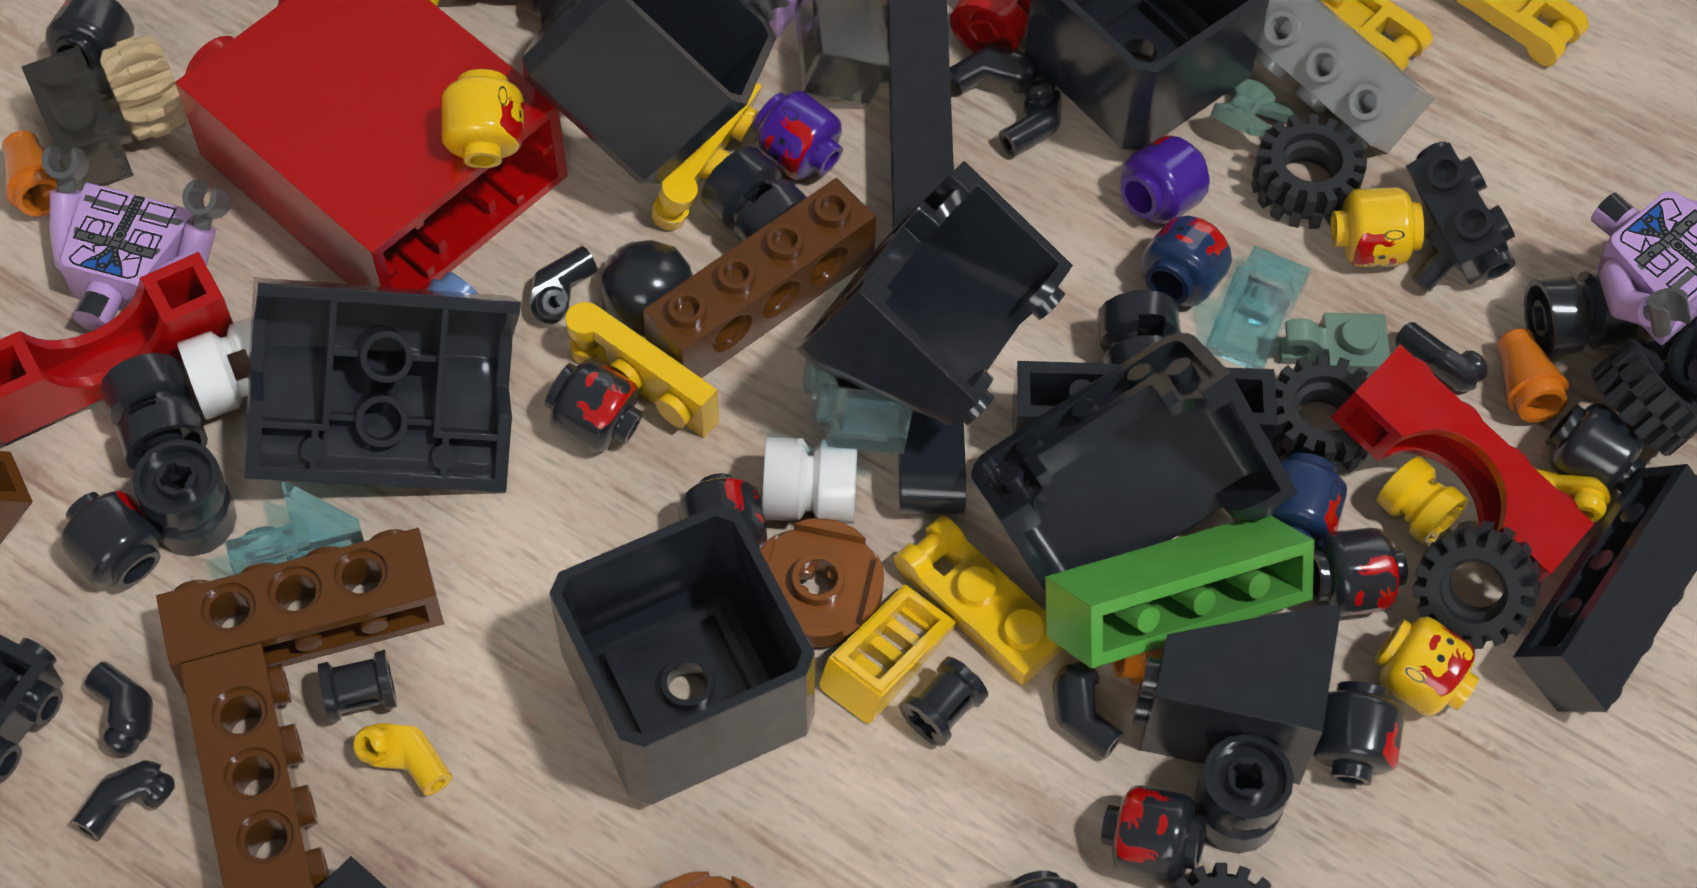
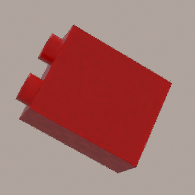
(338, 135)

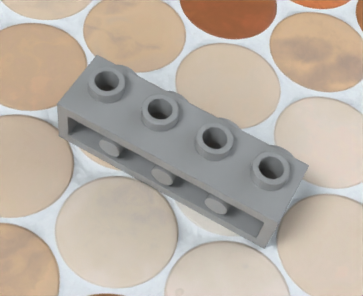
(1340, 72)

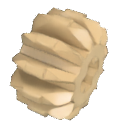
(143, 87)

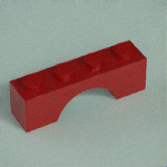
(58, 377)
(1414, 413)

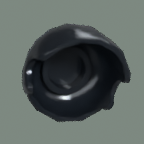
(638, 277)

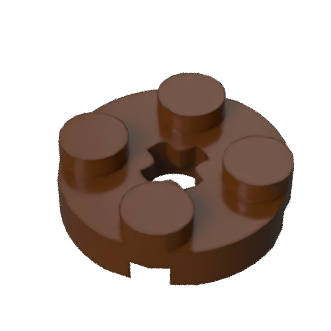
(849, 566)

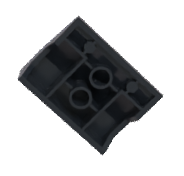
(379, 385)

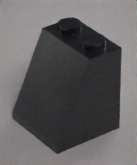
(1240, 679)

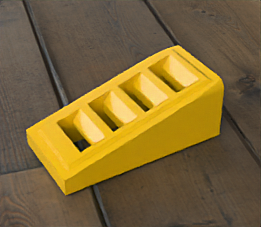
(861, 683)

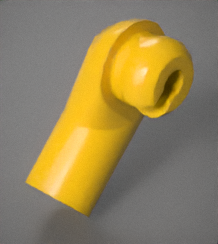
(1586, 491)
(403, 749)

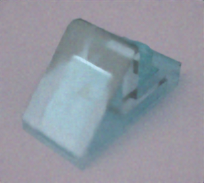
(1256, 308)
(310, 527)

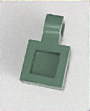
(1344, 335)

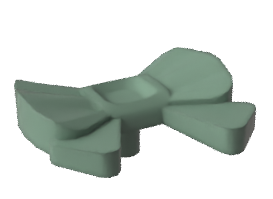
(1249, 100)

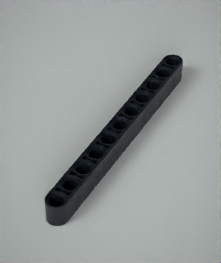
(921, 158)

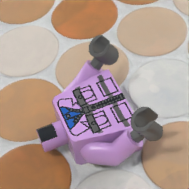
(114, 237)
(1650, 262)

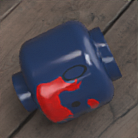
(1186, 260)
(1319, 496)

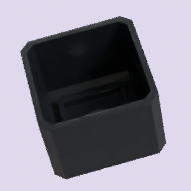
(1194, 50)
(649, 73)
(677, 606)

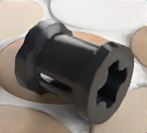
(357, 685)
(944, 701)

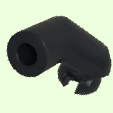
(994, 62)
(1039, 118)
(553, 284)
(1456, 370)
(1077, 709)
(128, 710)
(117, 790)

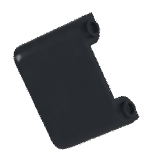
(940, 301)
(1132, 461)

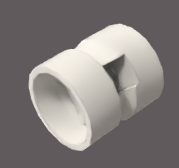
(211, 371)
(808, 480)

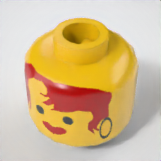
(482, 118)
(1378, 227)
(1427, 666)

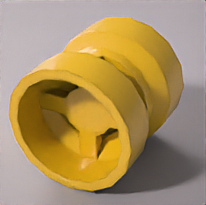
(1426, 505)

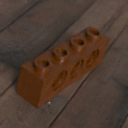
(763, 280)
(333, 621)
(219, 696)

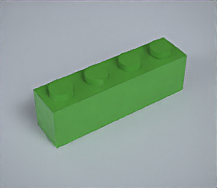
(1178, 586)

